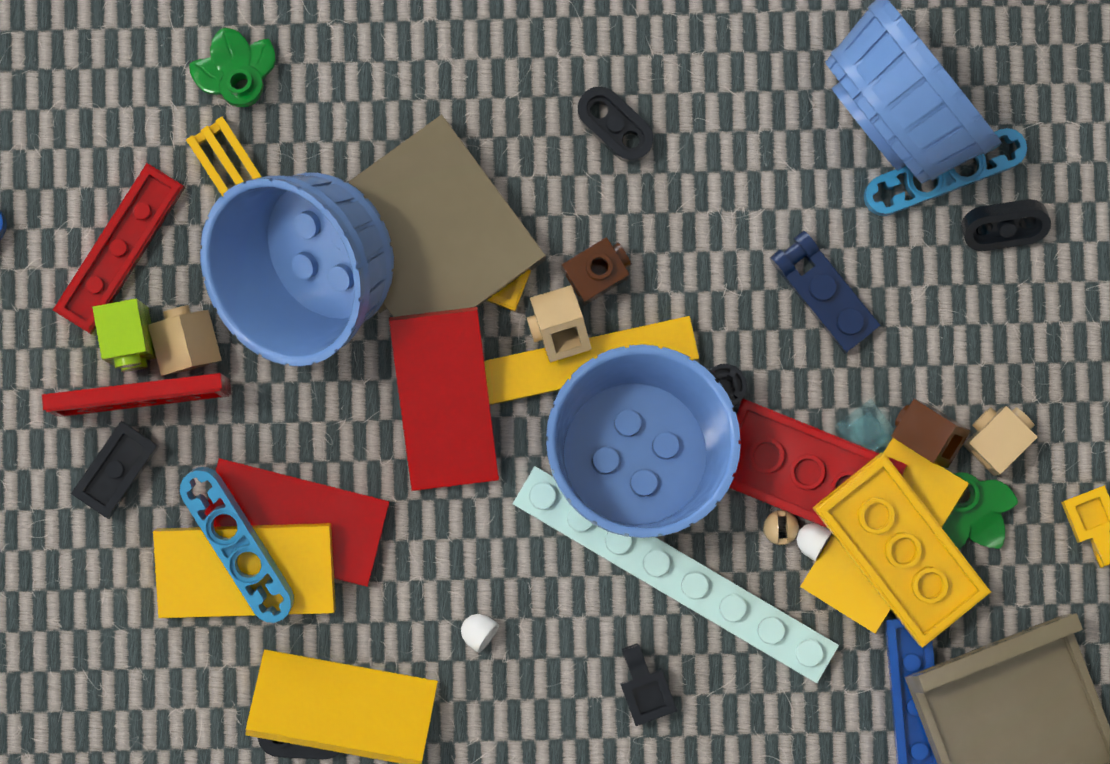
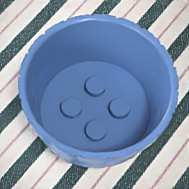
(906, 97)
(295, 264)
(643, 441)

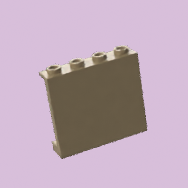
(446, 225)
(1015, 701)

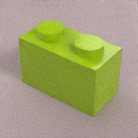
(124, 334)

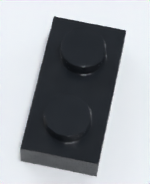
(115, 470)

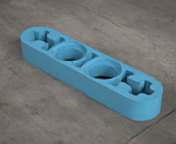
(946, 182)
(243, 541)

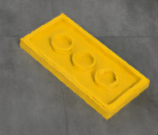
(901, 549)
(836, 576)
(197, 584)
(341, 708)

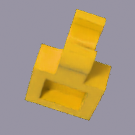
(1091, 520)

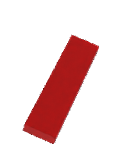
(119, 246)

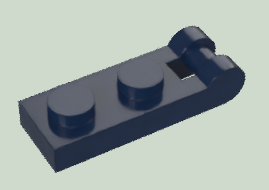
(825, 293)

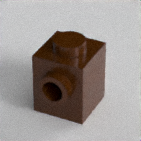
(597, 270)
(929, 433)

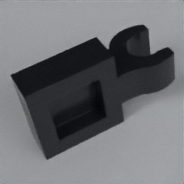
(647, 691)

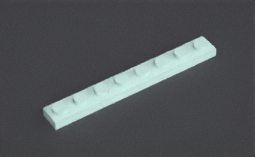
(684, 581)

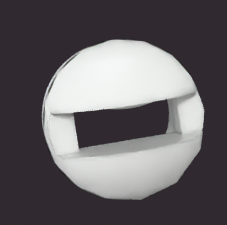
(812, 539)
(478, 631)

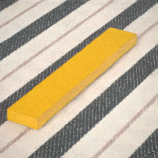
(533, 374)

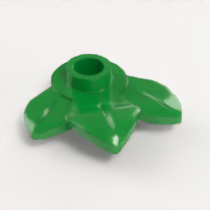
(231, 62)
(981, 514)

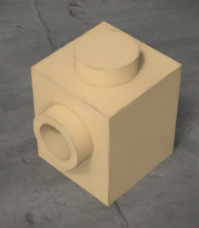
(559, 324)
(184, 340)
(1000, 438)

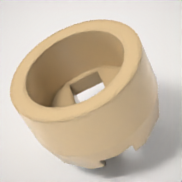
(771, 527)

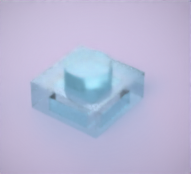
(866, 427)

